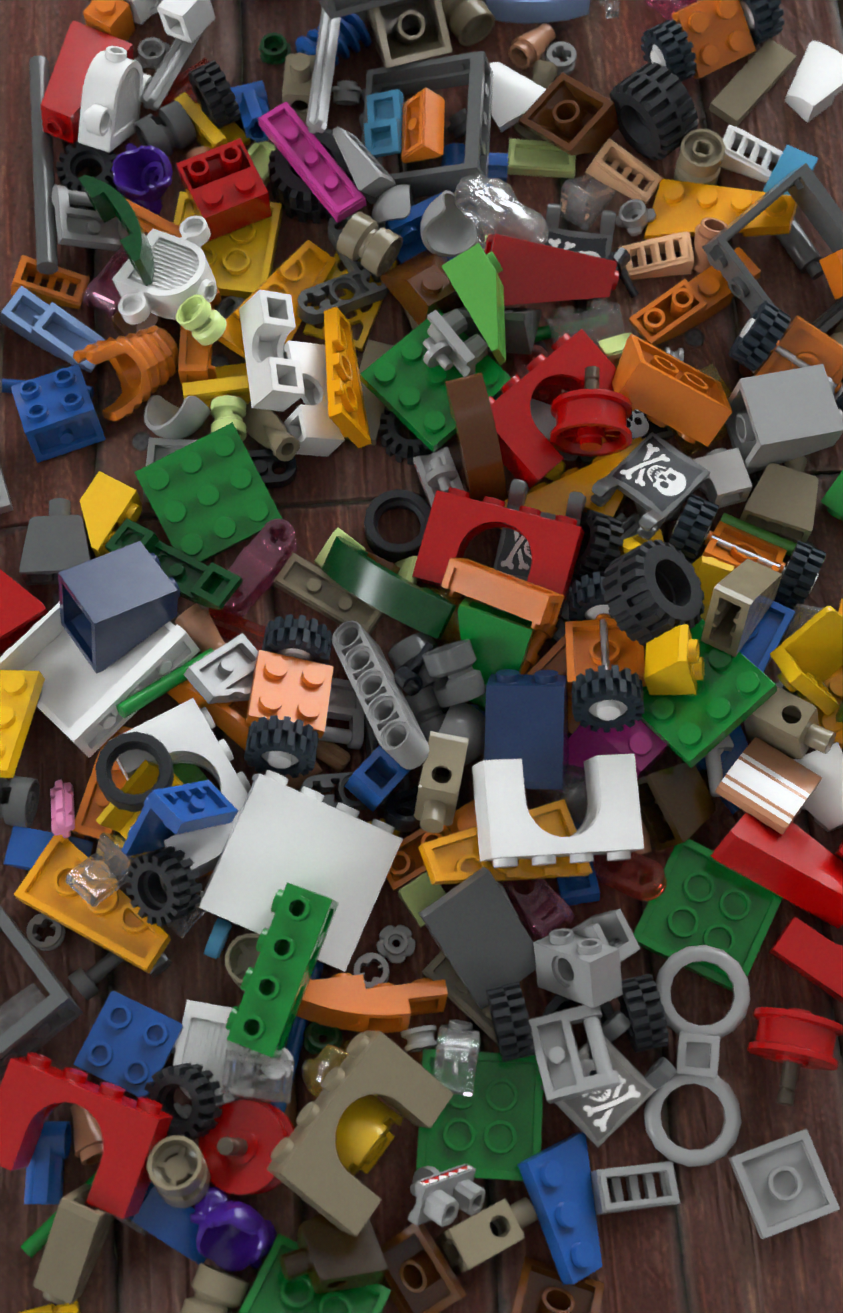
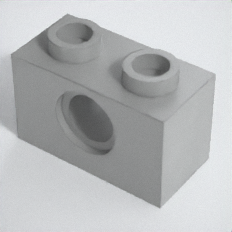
(578, 967)

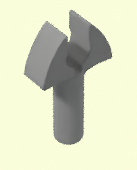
(714, 764)

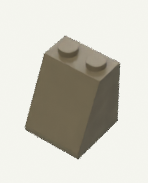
(409, 31)

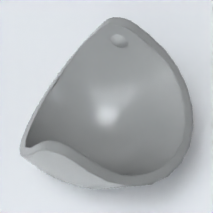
(393, 204)
(445, 228)
(175, 422)
(469, 723)

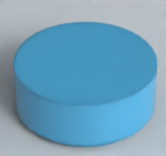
(218, 938)

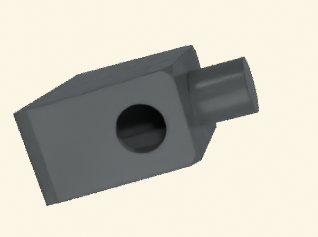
(54, 544)

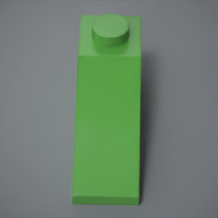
(482, 293)

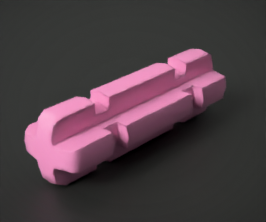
(62, 809)

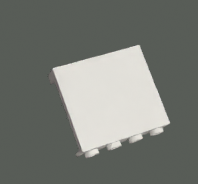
(73, 693)
(306, 843)

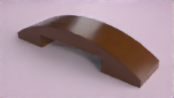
(477, 437)

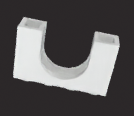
(190, 740)
(510, 833)

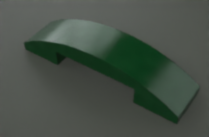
(112, 204)
(197, 582)
(387, 590)

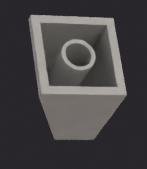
(783, 416)

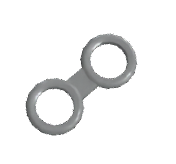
(698, 1056)

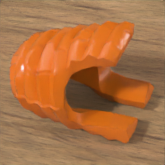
(141, 363)

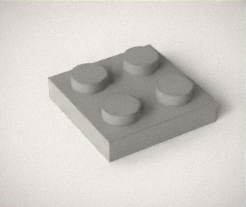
(784, 1183)

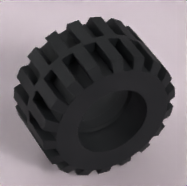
(654, 111)
(292, 191)
(652, 591)

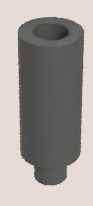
(801, 251)

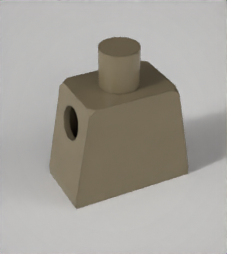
(298, 81)
(784, 501)
(789, 725)
(439, 793)
(474, 1242)

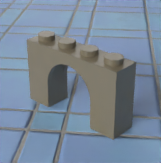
(309, 1157)

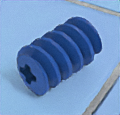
(350, 33)

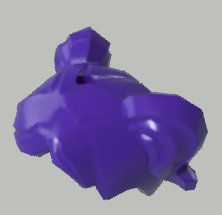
(143, 175)
(231, 1231)

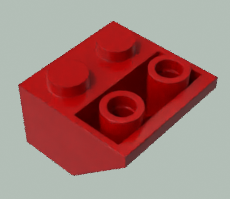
(225, 188)

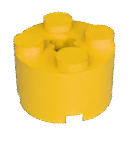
(364, 1133)

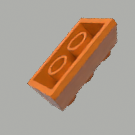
(671, 392)

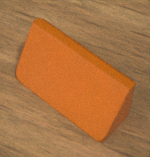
(423, 127)

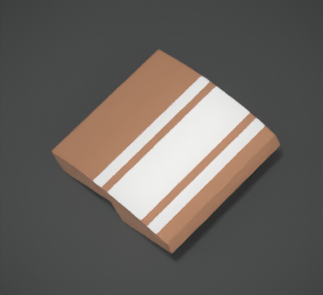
(768, 785)

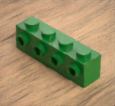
(281, 971)

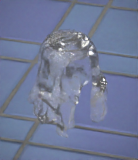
(497, 210)

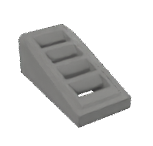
(365, 169)
(601, 1193)

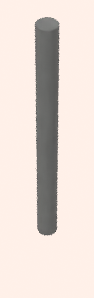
(42, 171)

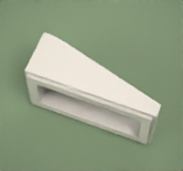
(748, 143)

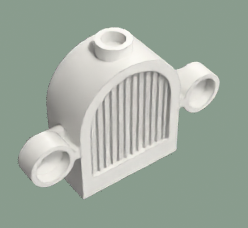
(111, 99)
(178, 274)
(205, 1041)

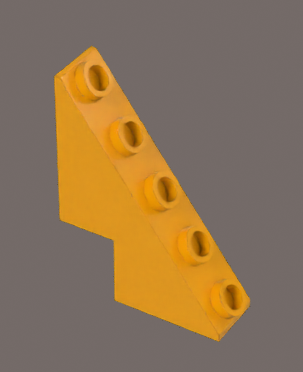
(554, 496)

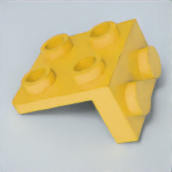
(812, 657)

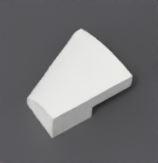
(816, 81)
(511, 95)
(827, 799)

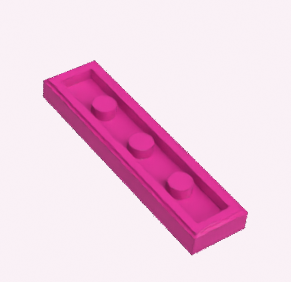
(312, 162)

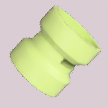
(197, 317)
(228, 410)

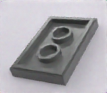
(481, 935)

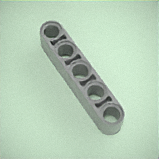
(380, 695)

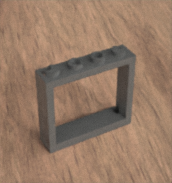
(436, 74)
(820, 211)
(48, 1016)

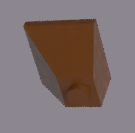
(572, 117)
(422, 286)

